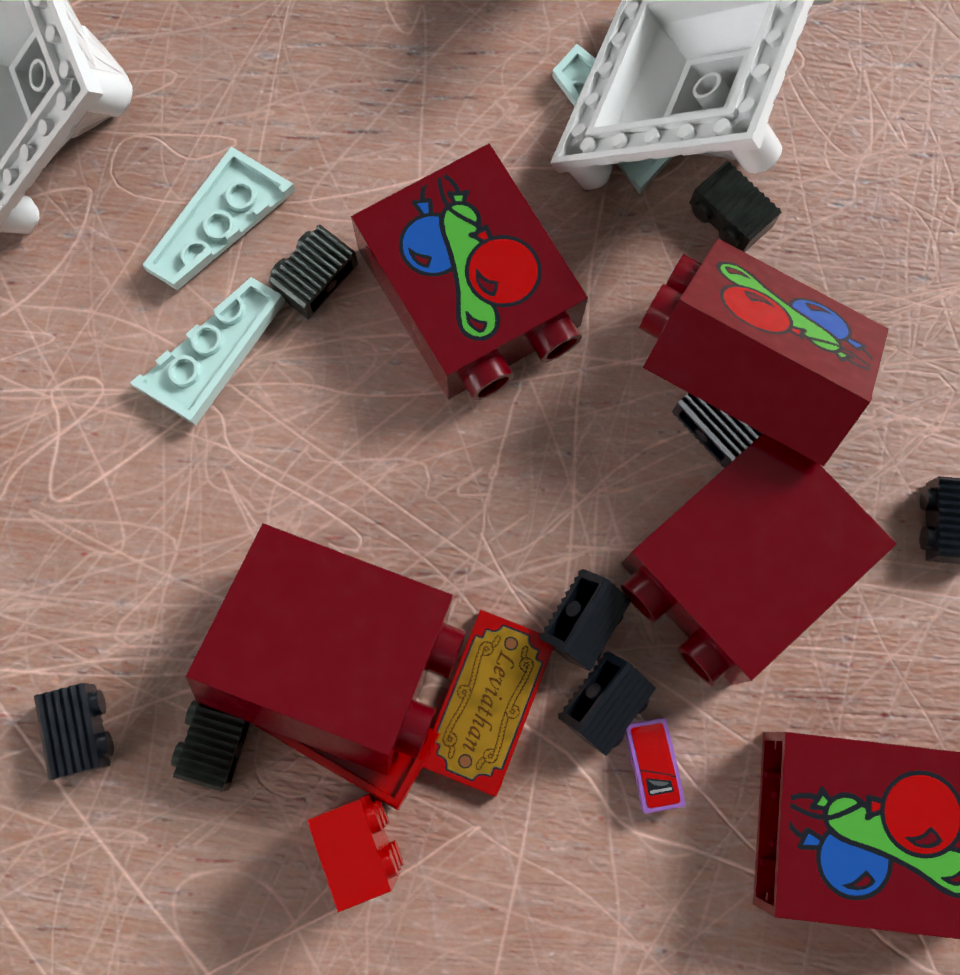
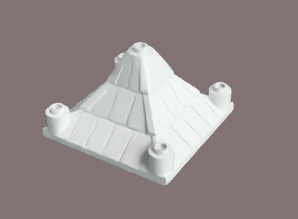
(683, 84)
(51, 90)

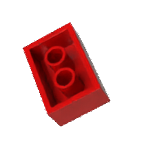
(356, 851)

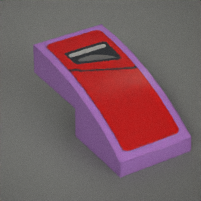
(654, 765)

